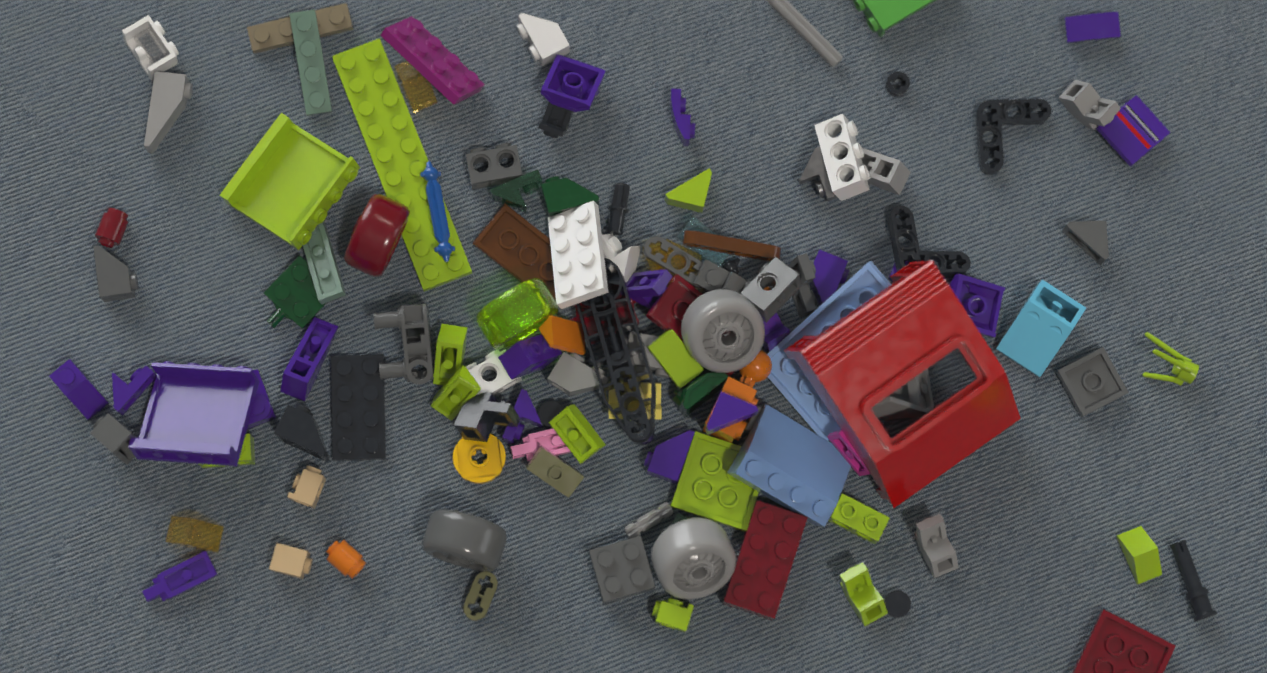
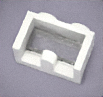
(150, 47)

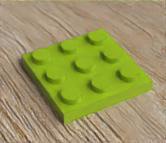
(708, 489)

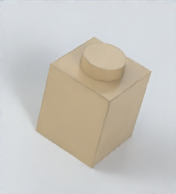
(291, 561)

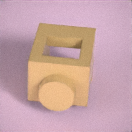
(308, 487)

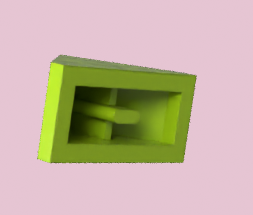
(691, 194)
(1140, 554)

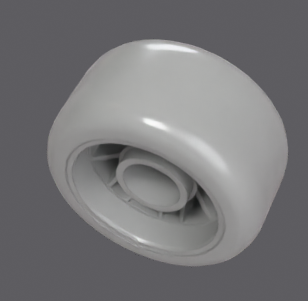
(712, 316)
(693, 558)

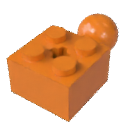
(743, 389)

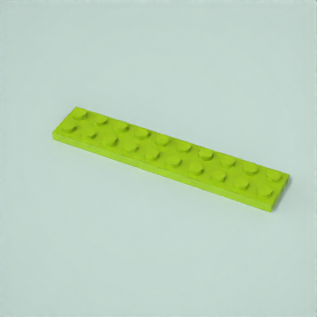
(398, 157)

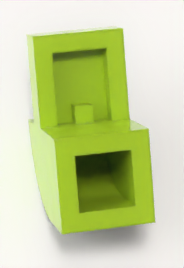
(862, 594)

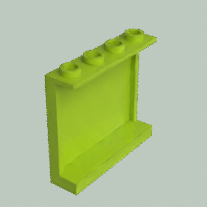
(289, 182)

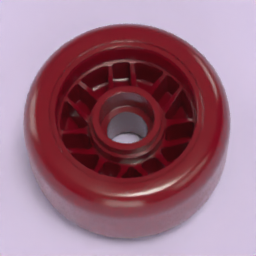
(376, 235)

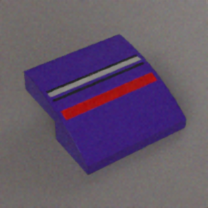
(1134, 131)

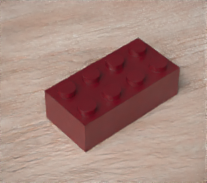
(765, 560)

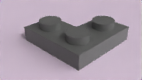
(804, 298)

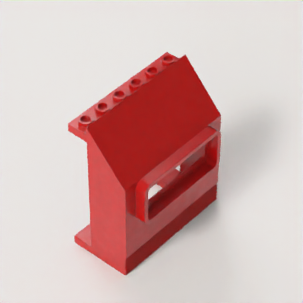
(882, 350)

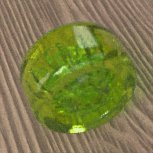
(516, 313)

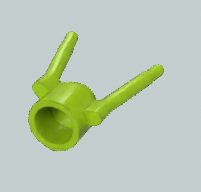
(1183, 367)

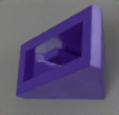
(729, 411)

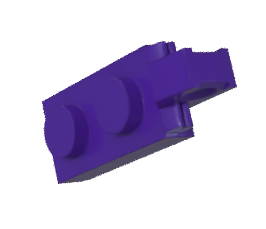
(181, 578)

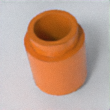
(345, 558)

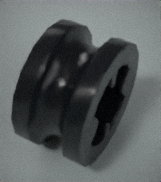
(892, 78)

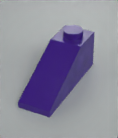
(308, 359)

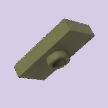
(555, 471)

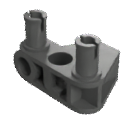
(416, 338)

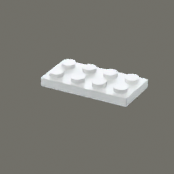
(577, 255)

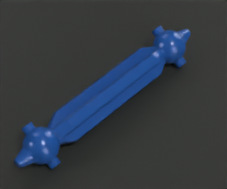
(437, 211)

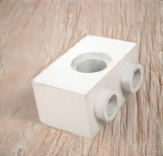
(493, 363)

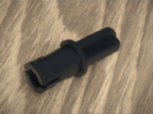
(618, 209)

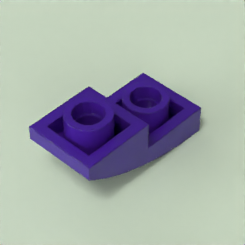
(1093, 27)
(683, 127)

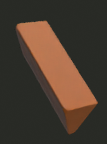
(564, 334)

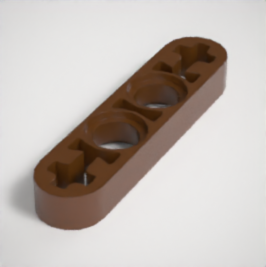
(731, 245)

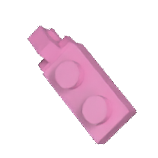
(548, 439)

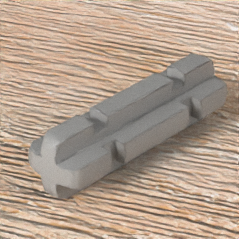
(648, 520)

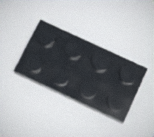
(358, 408)

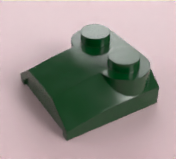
(699, 391)

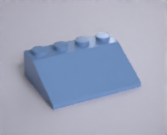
(791, 466)

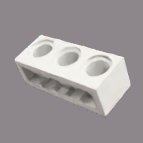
(834, 148)

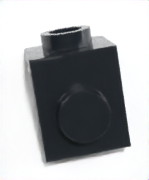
(555, 121)

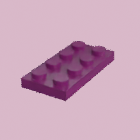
(432, 60)

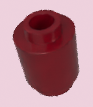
(112, 228)

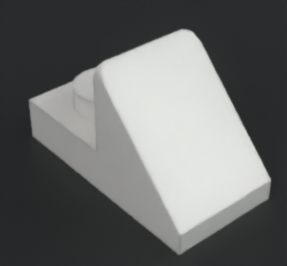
(625, 260)

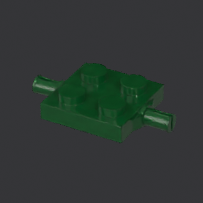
(294, 295)

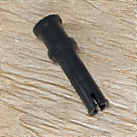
(1196, 592)

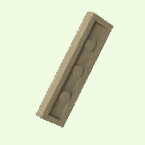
(279, 32)

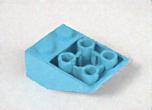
(1040, 328)

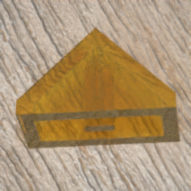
(415, 86)
(194, 534)

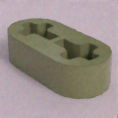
(486, 598)

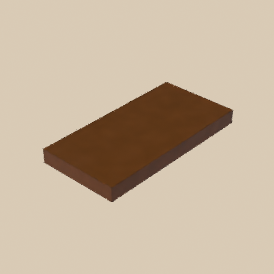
(517, 247)

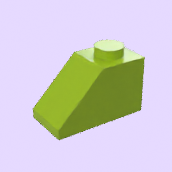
(449, 352)

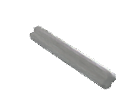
(807, 31)

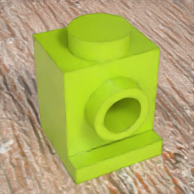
(672, 614)

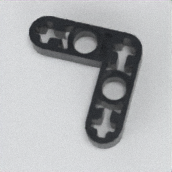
(1001, 118)
(913, 252)

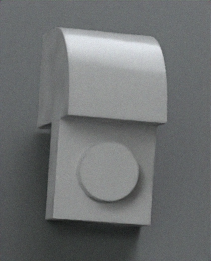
(1087, 106)
(935, 546)

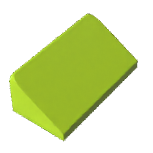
(675, 358)
(455, 393)
(577, 433)

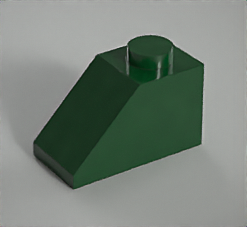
(564, 195)

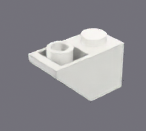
(544, 36)

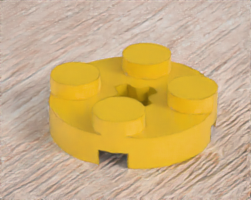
(475, 472)

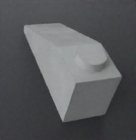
(166, 104)
(885, 171)

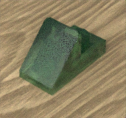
(511, 191)

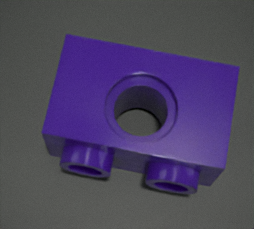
(528, 356)

